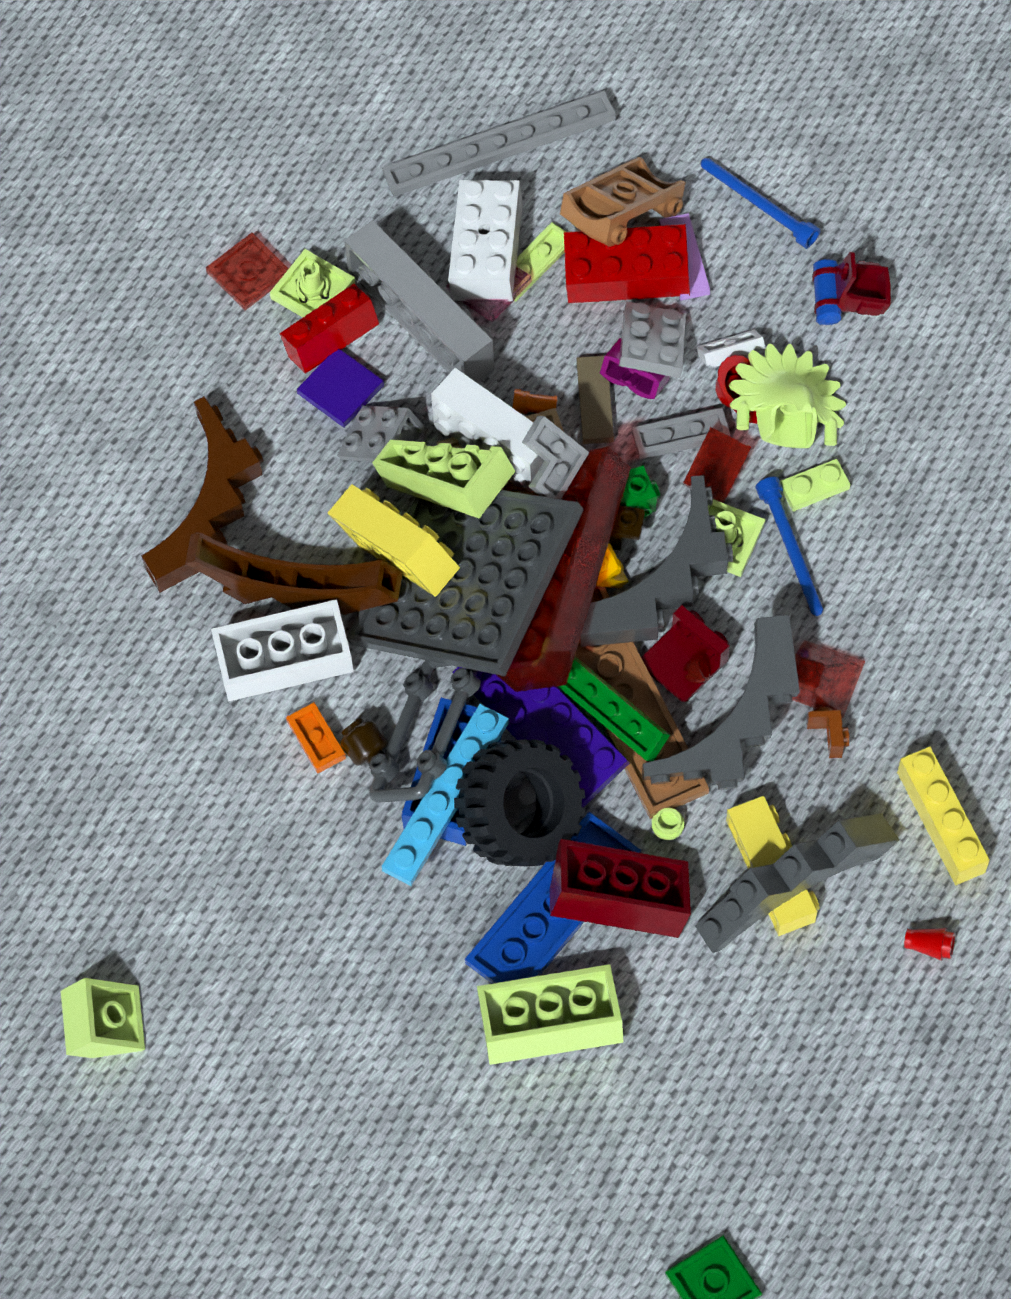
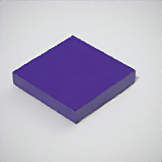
(340, 387)

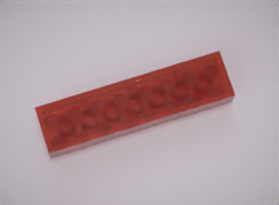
(557, 625)

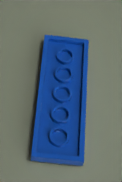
(525, 934)

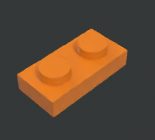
(315, 737)

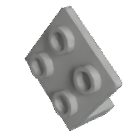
(375, 428)

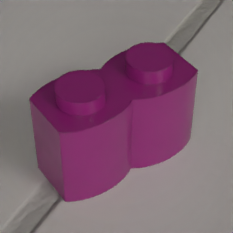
(640, 382)

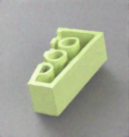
(445, 475)

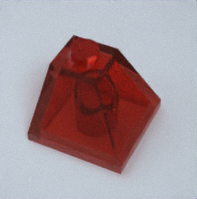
(826, 677)

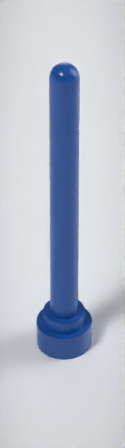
(804, 232)
(770, 491)

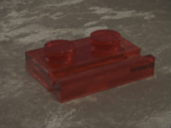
(720, 463)

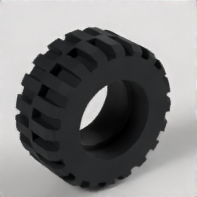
(482, 802)

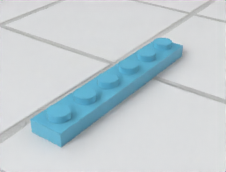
(438, 804)

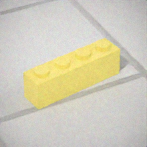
(943, 816)
(762, 844)

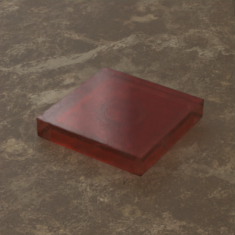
(247, 271)

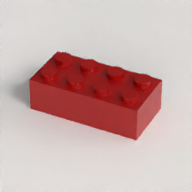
(644, 266)

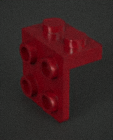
(683, 642)

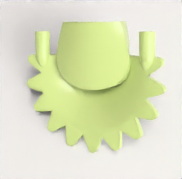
(787, 398)

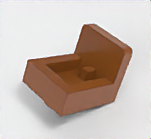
(836, 734)

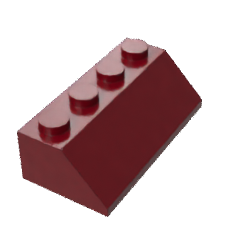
(620, 888)

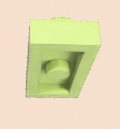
(815, 485)

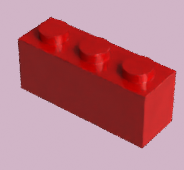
(329, 328)

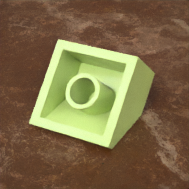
(102, 1018)

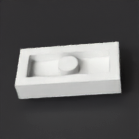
(740, 344)

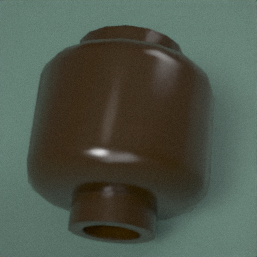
(363, 741)

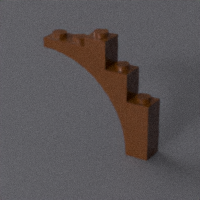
(218, 504)
(294, 584)

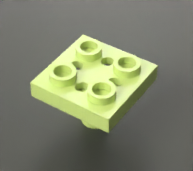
(309, 279)
(738, 528)

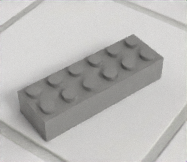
(419, 302)

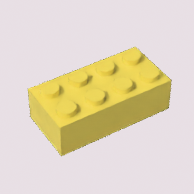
(395, 538)

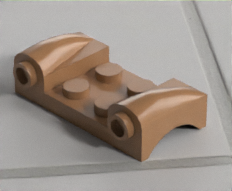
(612, 199)

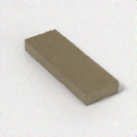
(594, 401)

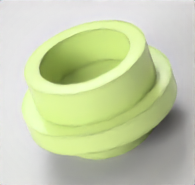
(668, 824)

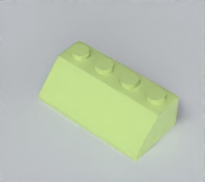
(550, 1014)

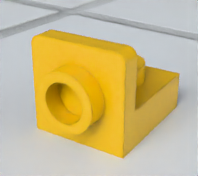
(611, 571)

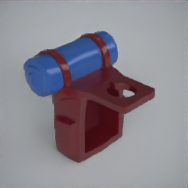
(849, 288)

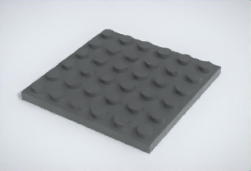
(491, 598)

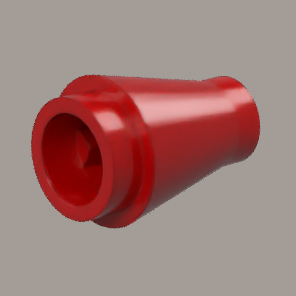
(931, 942)

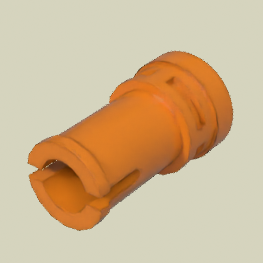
(535, 403)

